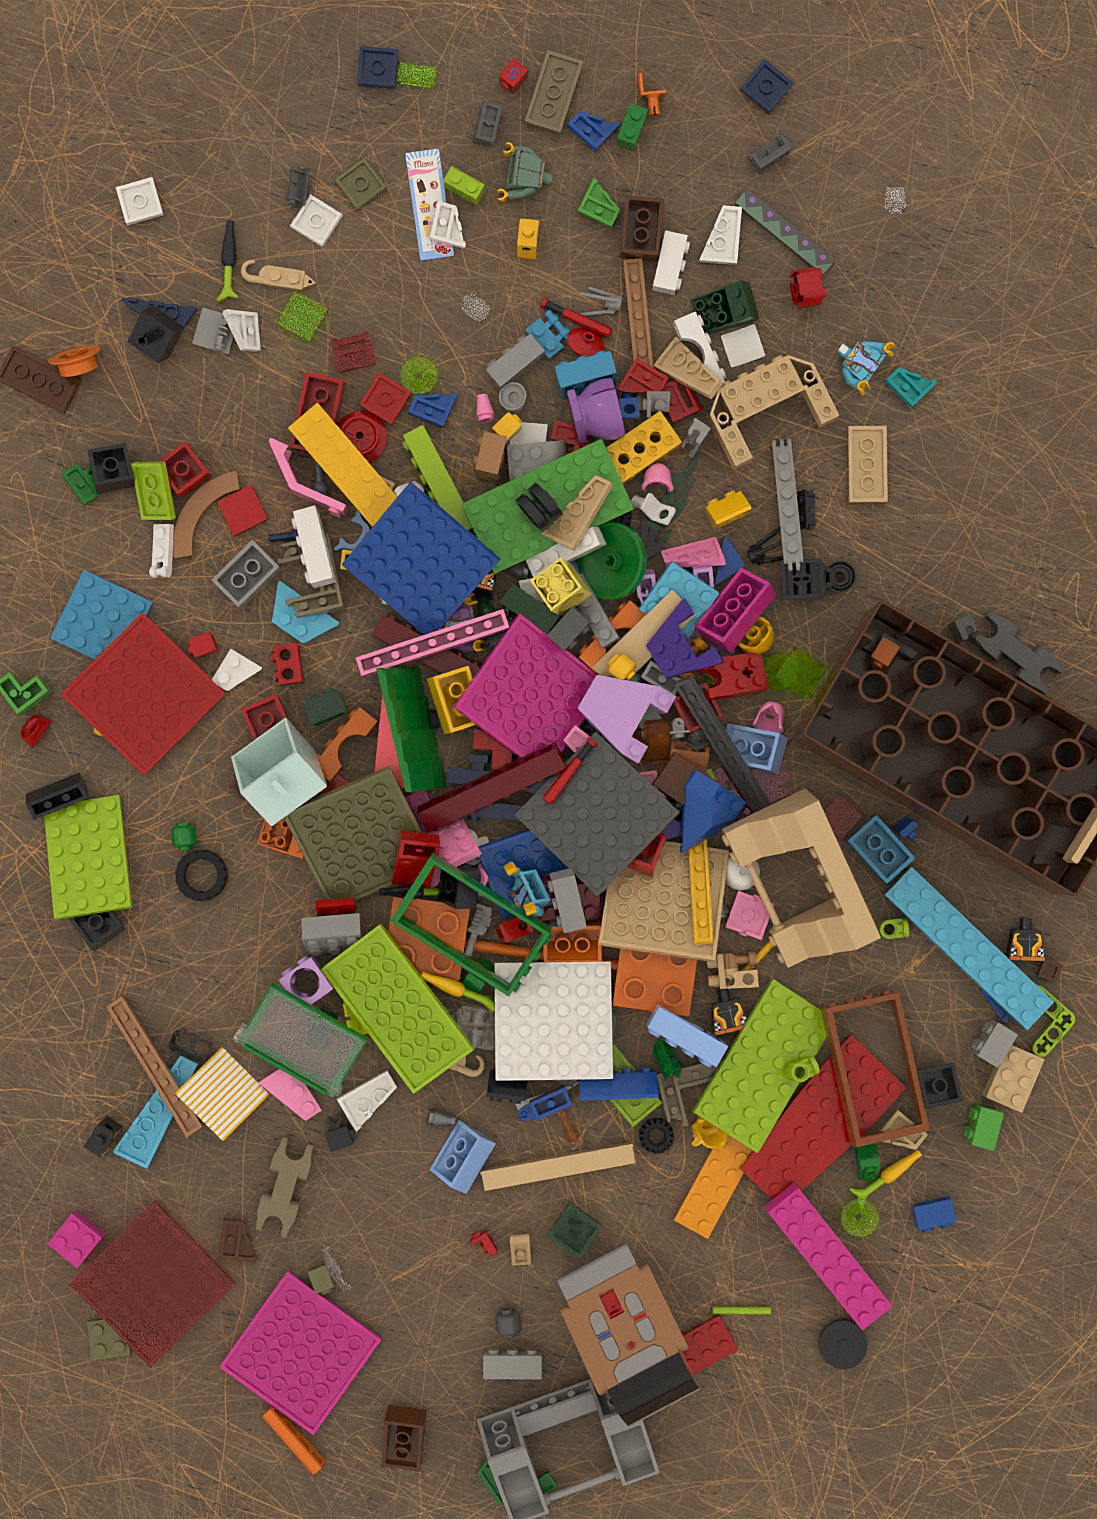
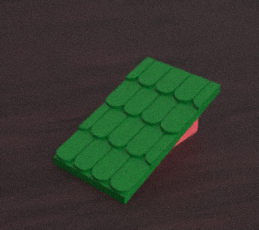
(406, 731)

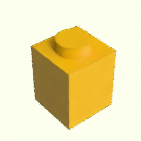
(508, 426)

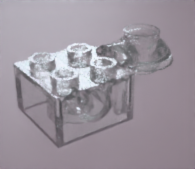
(476, 1025)

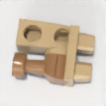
(728, 971)

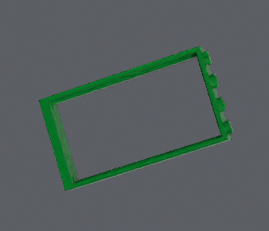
(452, 953)

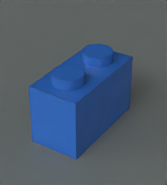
(934, 1213)

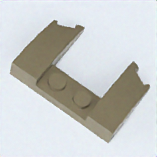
(330, 596)
(670, 1089)

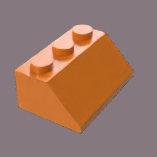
(574, 946)

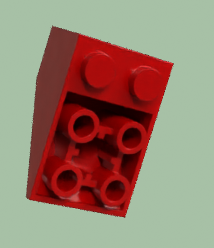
(411, 856)

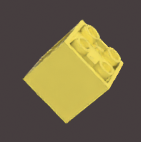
(561, 586)

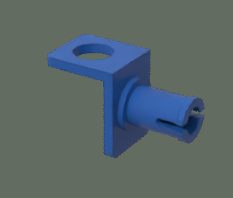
(629, 406)

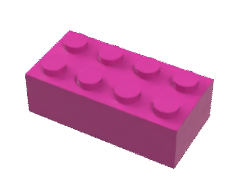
(735, 610)

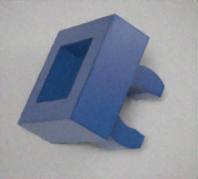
(906, 828)

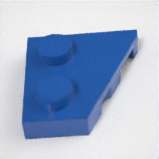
(592, 129)
(432, 408)

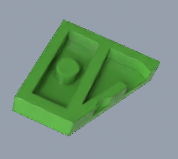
(598, 205)

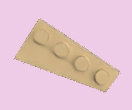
(687, 369)
(579, 514)

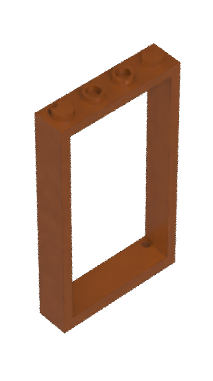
(841, 1077)

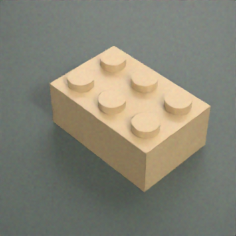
(1013, 1079)

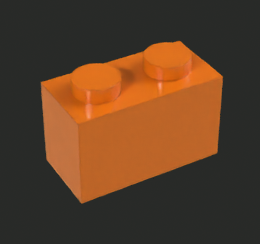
(884, 655)

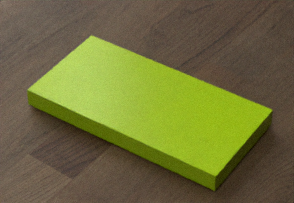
(632, 1109)

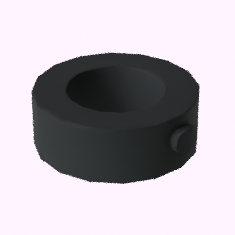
(434, 719)

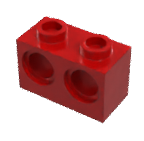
(293, 663)

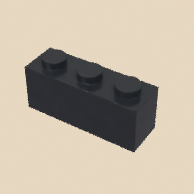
(56, 796)

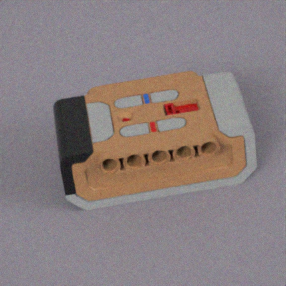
(627, 1335)

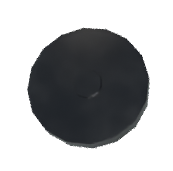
(842, 1344)

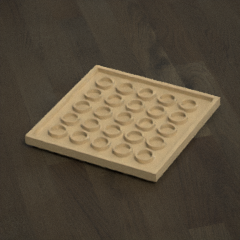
(656, 910)

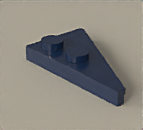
(178, 313)

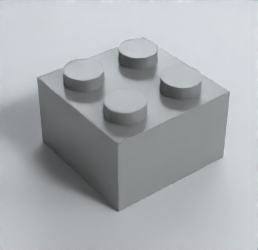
(993, 1042)

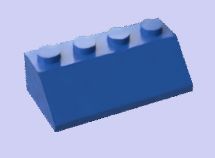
(624, 1085)

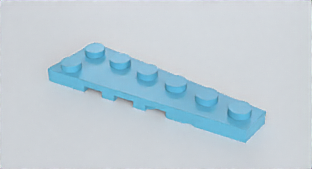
(149, 1127)

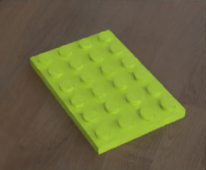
(88, 858)

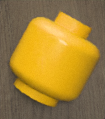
(622, 667)

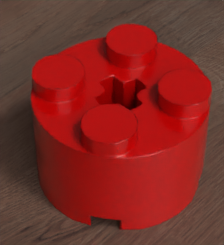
(807, 287)

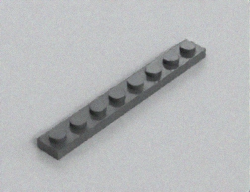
(722, 743)

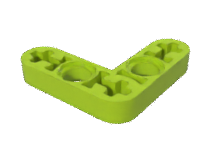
(1056, 1016)

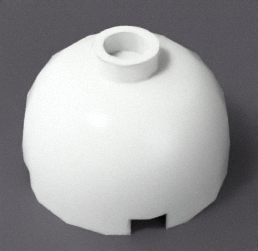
(739, 877)

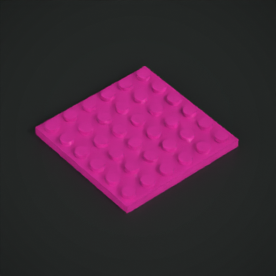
(527, 690)
(300, 1352)

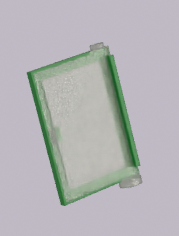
(301, 1040)

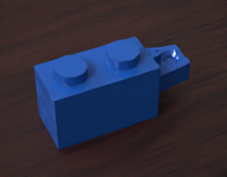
(546, 1104)

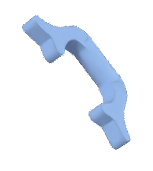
(357, 519)

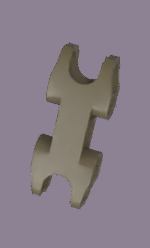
(289, 1172)

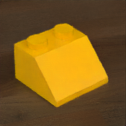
(727, 509)

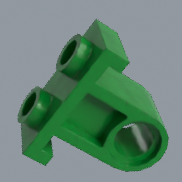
(473, 982)
(867, 1162)

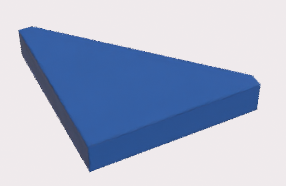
(732, 560)

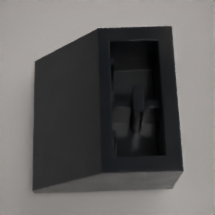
(511, 1090)

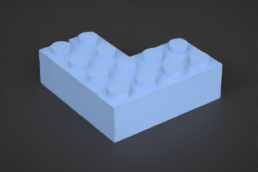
(687, 1035)

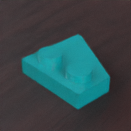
(909, 386)

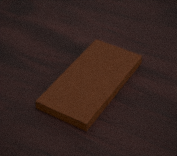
(38, 379)

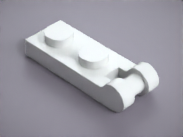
(162, 550)

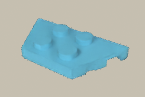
(301, 628)

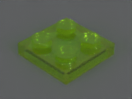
(302, 316)
(800, 673)

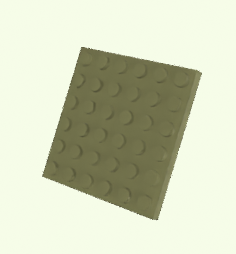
(353, 834)

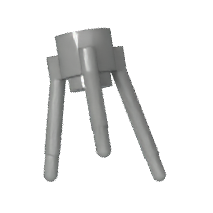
(611, 300)

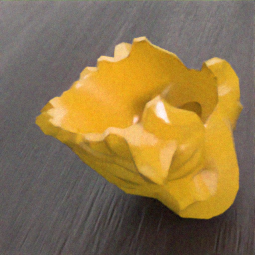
(708, 1135)

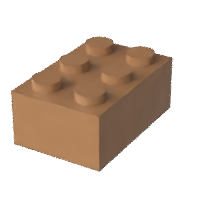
(491, 457)

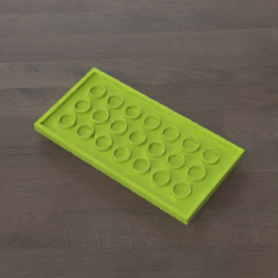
(397, 1008)
(752, 1078)

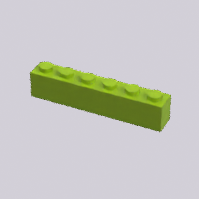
(435, 474)

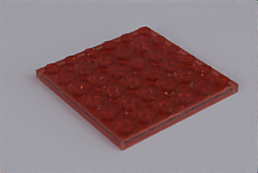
(152, 1283)

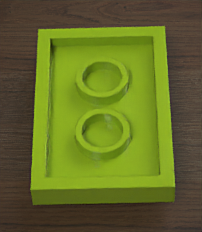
(153, 490)

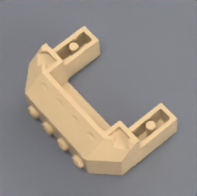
(761, 390)

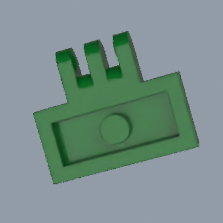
(81, 483)

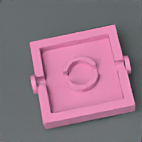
(748, 915)

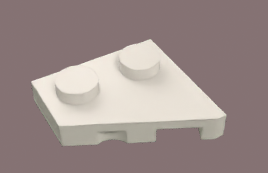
(446, 226)
(244, 329)
(234, 670)

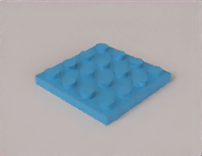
(97, 615)

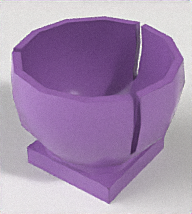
(597, 411)

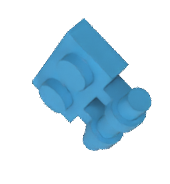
(545, 338)

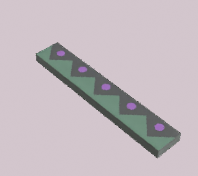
(784, 231)

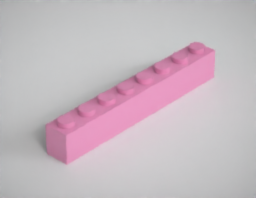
(433, 643)

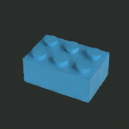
(584, 371)
(880, 849)

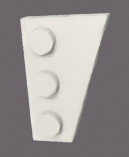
(366, 1098)

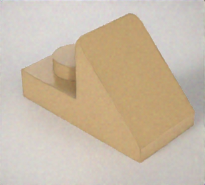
(520, 1249)

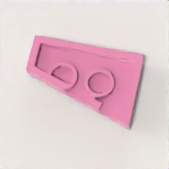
(695, 554)
(292, 1093)

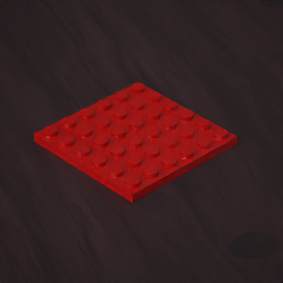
(143, 693)

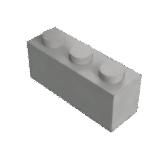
(515, 361)
(567, 900)
(512, 1364)

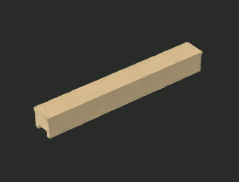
(558, 1166)

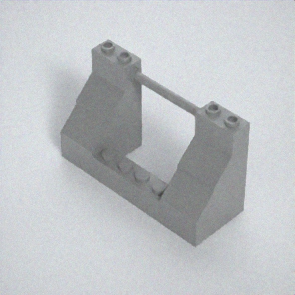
(512, 1463)

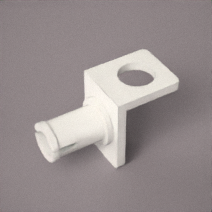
(653, 508)

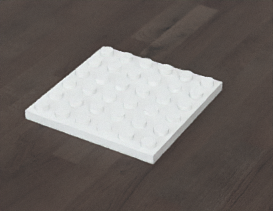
(555, 1022)

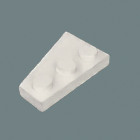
(724, 238)

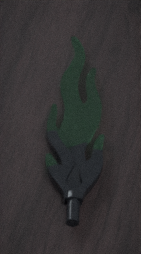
(650, 528)

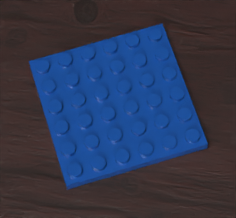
(420, 560)

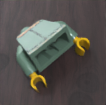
(524, 173)

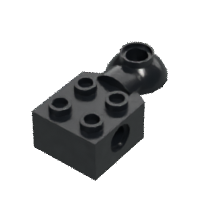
(815, 578)

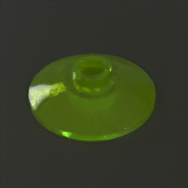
(415, 366)
(773, 661)
(859, 1227)

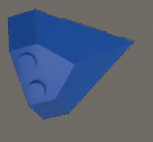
(707, 810)

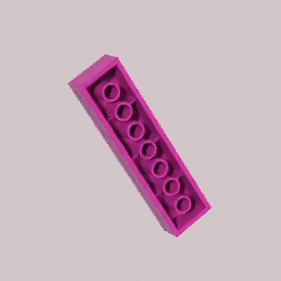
(828, 1256)

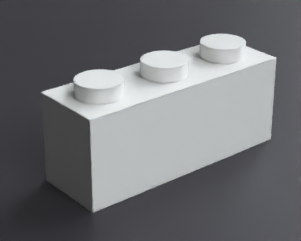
(671, 263)

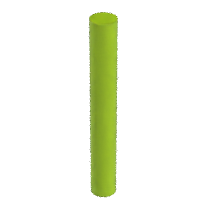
(742, 1310)

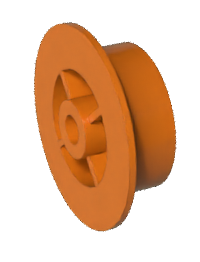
(76, 360)

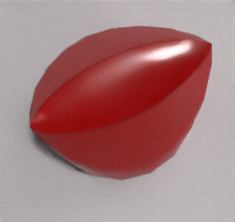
(34, 729)

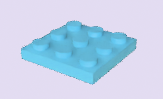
(685, 585)

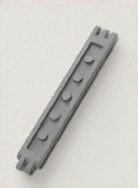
(787, 504)

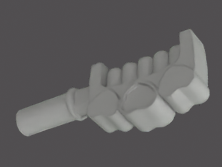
(478, 926)

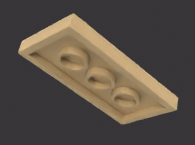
(867, 464)

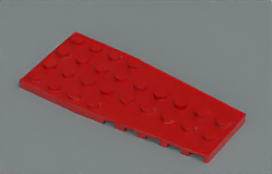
(814, 1124)

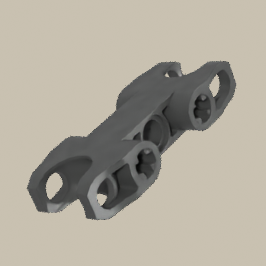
(1026, 660)

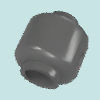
(508, 1322)

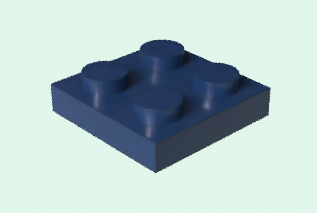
(377, 67)
(766, 86)

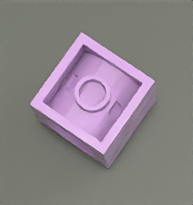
(310, 964)

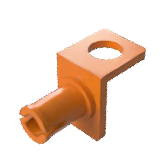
(651, 96)

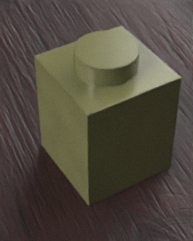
(321, 1279)

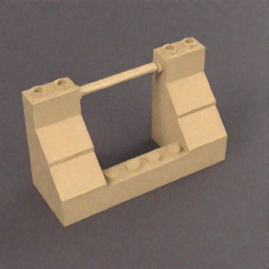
(793, 825)

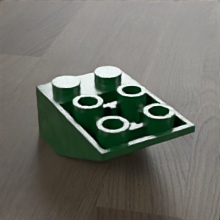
(726, 307)

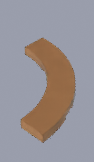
(195, 508)

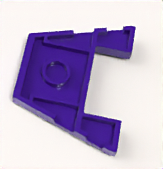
(672, 649)

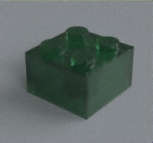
(325, 707)
(574, 1229)

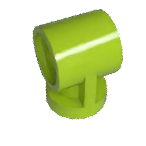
(899, 926)
(808, 1066)

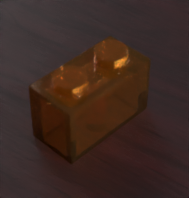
(657, 738)

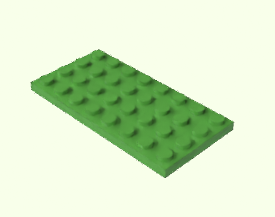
(511, 534)

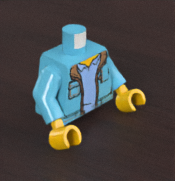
(863, 362)
(528, 890)

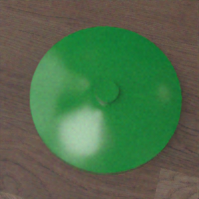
(616, 567)

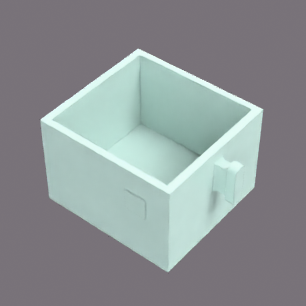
(278, 772)

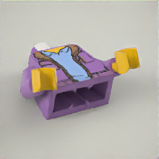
(461, 615)

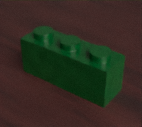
(522, 603)

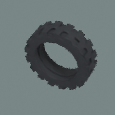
(182, 867)

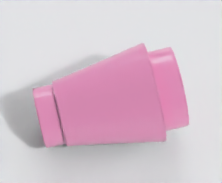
(484, 410)

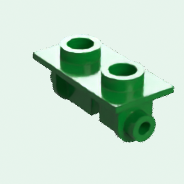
(663, 1052)

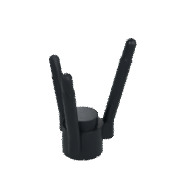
(757, 553)

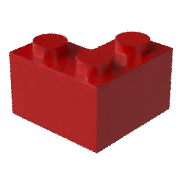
(500, 754)

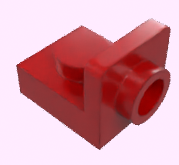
(487, 1243)

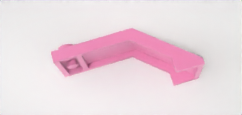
(283, 455)

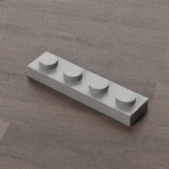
(599, 622)

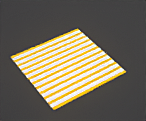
(222, 1093)

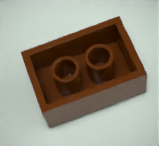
(641, 228)

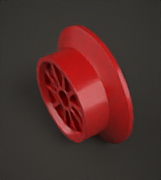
(373, 432)

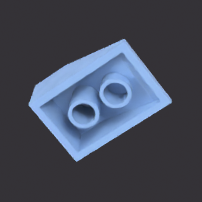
(759, 748)

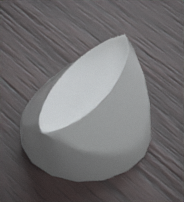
(513, 397)

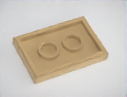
(1082, 839)

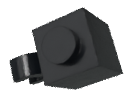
(339, 1135)

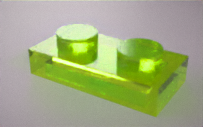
(416, 75)

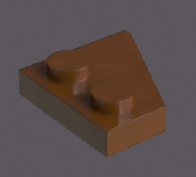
(235, 1242)

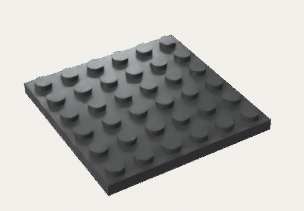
(599, 817)

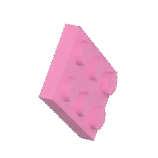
(457, 843)

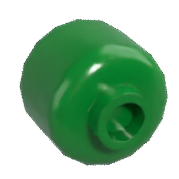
(183, 836)

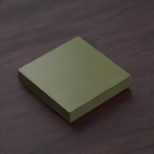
(360, 184)

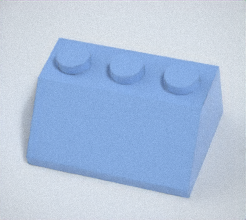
(462, 1157)

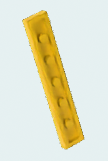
(700, 894)

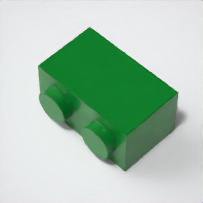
(632, 127)

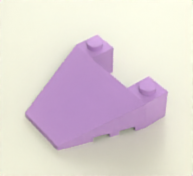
(617, 709)

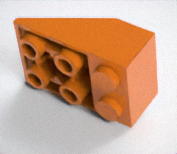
(279, 838)

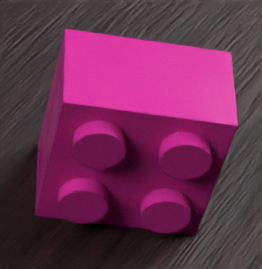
(76, 1238)

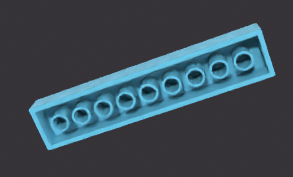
(968, 948)

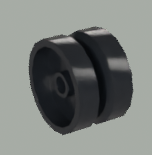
(541, 505)

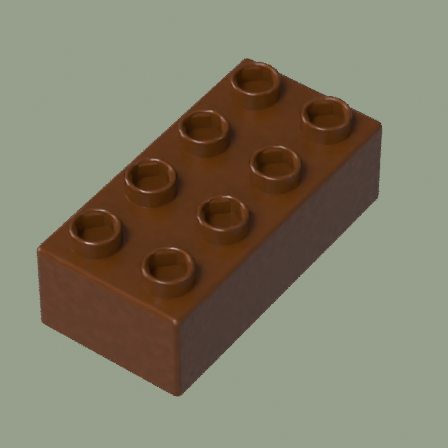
(961, 747)

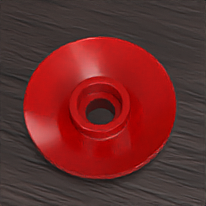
(584, 342)

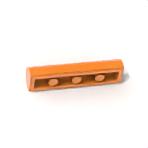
(294, 1439)

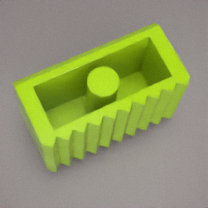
(464, 185)

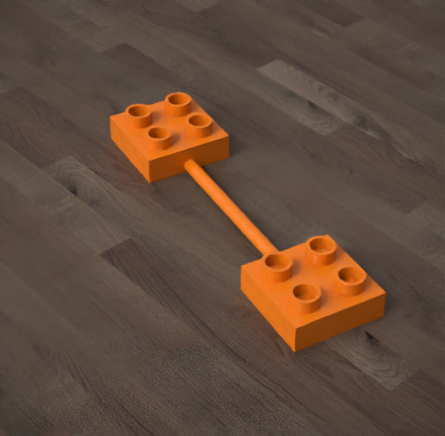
(640, 977)

